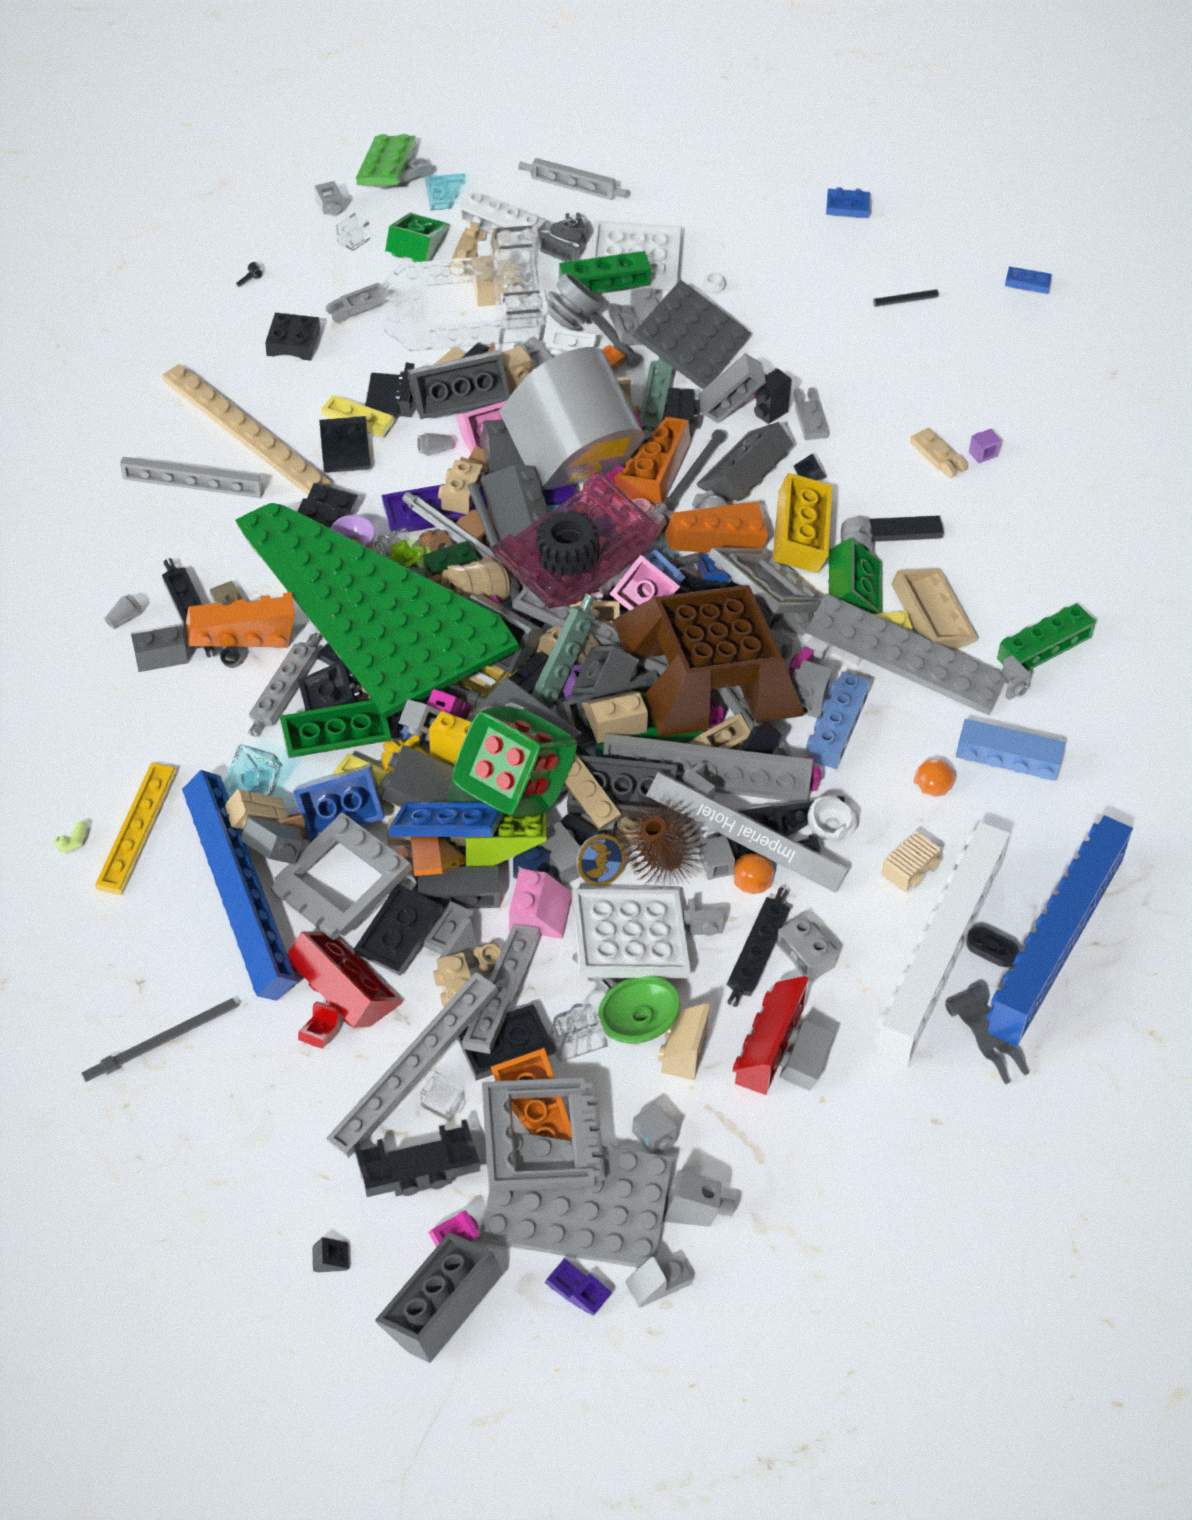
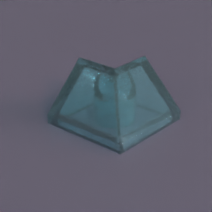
(253, 771)

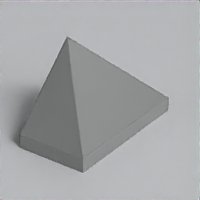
(464, 942)

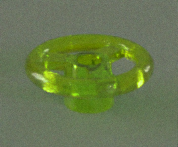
(406, 555)

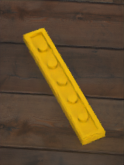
(135, 829)

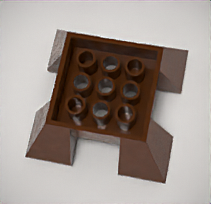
(710, 644)

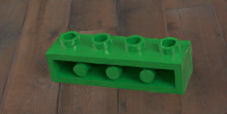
(1048, 637)

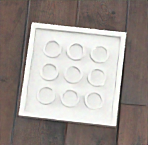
(658, 241)
(630, 933)

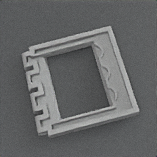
(730, 561)
(315, 906)
(500, 1134)

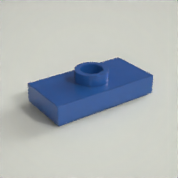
(1028, 279)

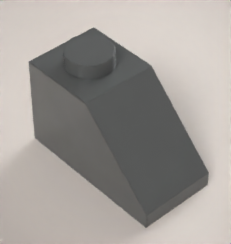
(272, 839)

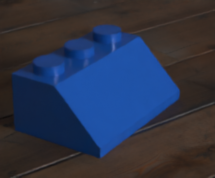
(348, 792)

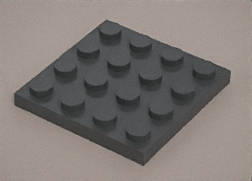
(691, 334)

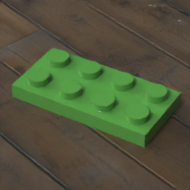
(386, 159)

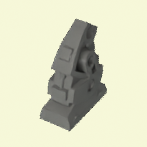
(565, 238)

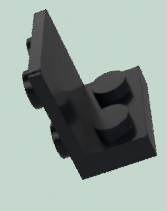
(390, 392)
(344, 444)

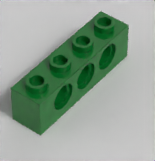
(610, 271)

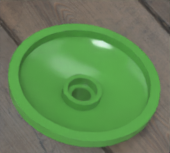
(639, 1009)

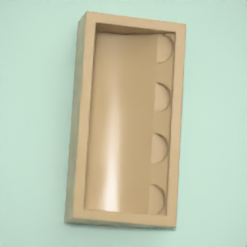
(933, 607)

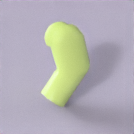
(67, 844)

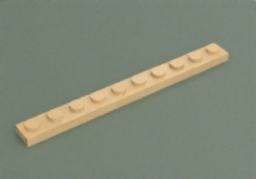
(243, 429)

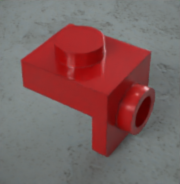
(321, 1026)

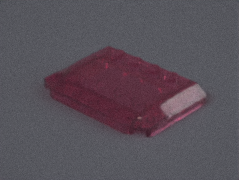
(623, 537)

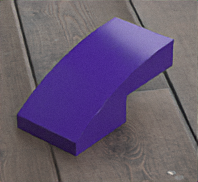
(577, 1288)

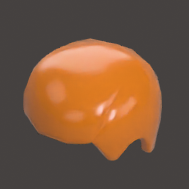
(934, 777)
(753, 873)

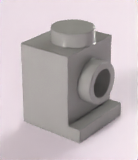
(331, 203)

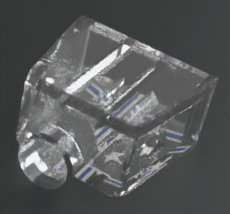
(577, 1032)

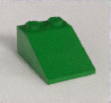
(415, 237)

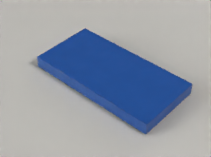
(445, 820)

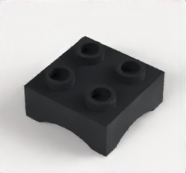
(292, 335)

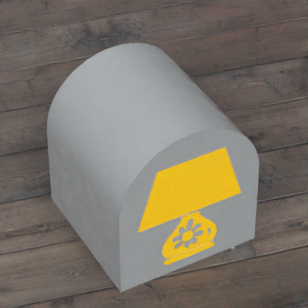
(572, 419)

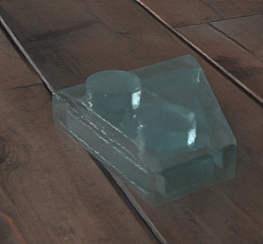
(443, 190)

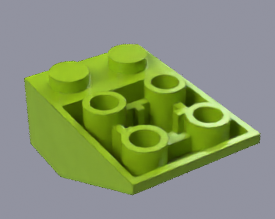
(510, 839)

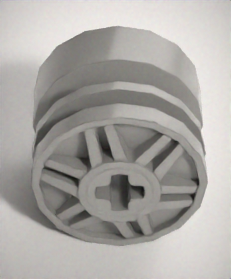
(572, 300)

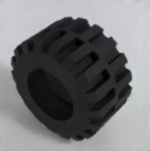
(568, 543)

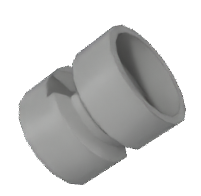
(859, 529)

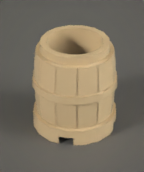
(477, 579)

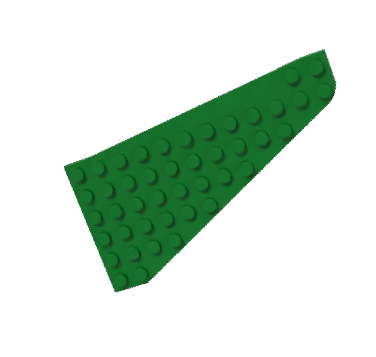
(378, 616)

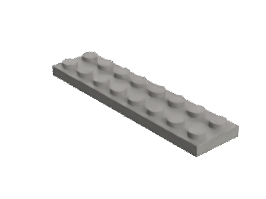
(906, 654)
(727, 769)

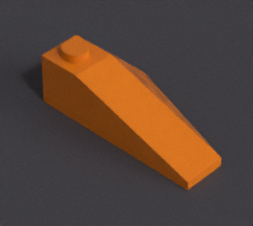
(434, 855)
(538, 1115)

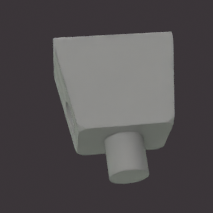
(695, 1200)

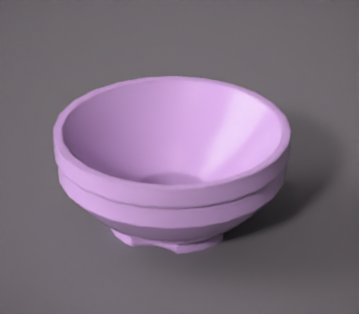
(355, 528)

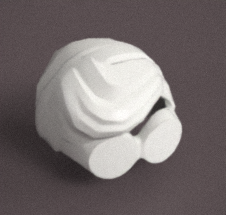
(831, 819)

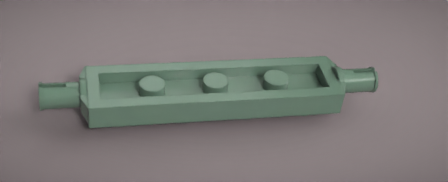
(655, 394)
(564, 652)

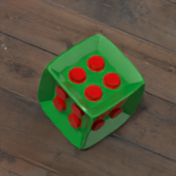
(514, 761)

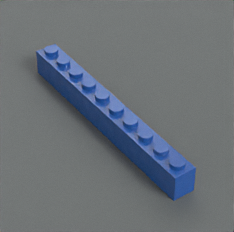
(239, 888)

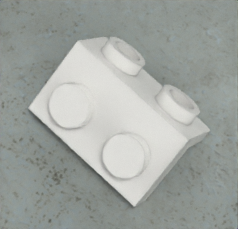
(565, 340)

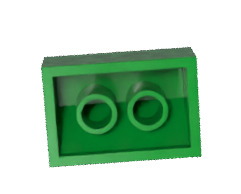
(855, 576)

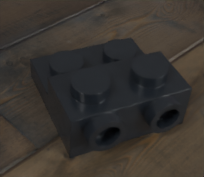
(327, 504)
(329, 687)

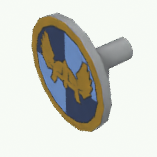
(600, 860)

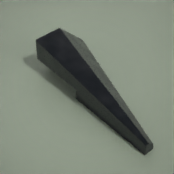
(781, 817)

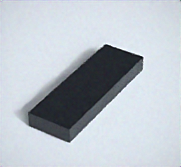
(906, 528)

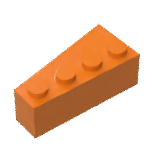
(656, 463)
(717, 527)
(242, 623)

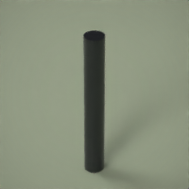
(906, 297)

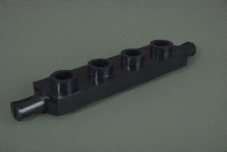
(182, 595)
(758, 947)

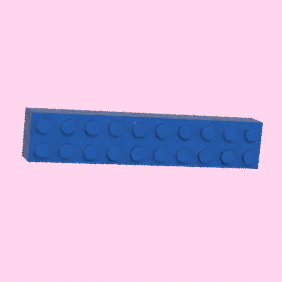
(1058, 930)

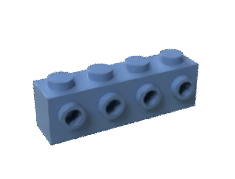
(838, 720)
(1010, 749)

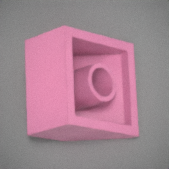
(472, 423)
(642, 583)
(540, 903)

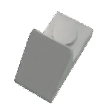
(658, 1280)

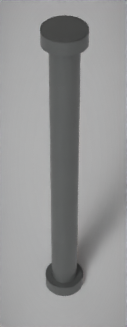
(633, 359)
(717, 437)

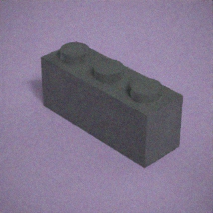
(463, 886)

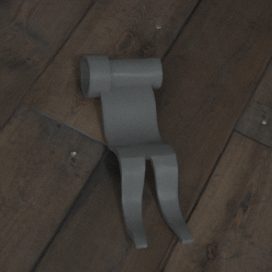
(974, 1014)

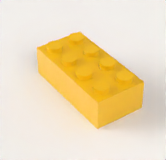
(802, 523)

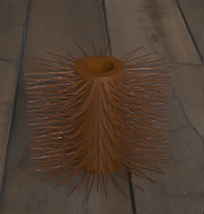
(662, 844)

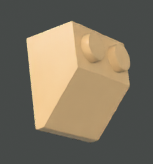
(616, 715)
(685, 1042)

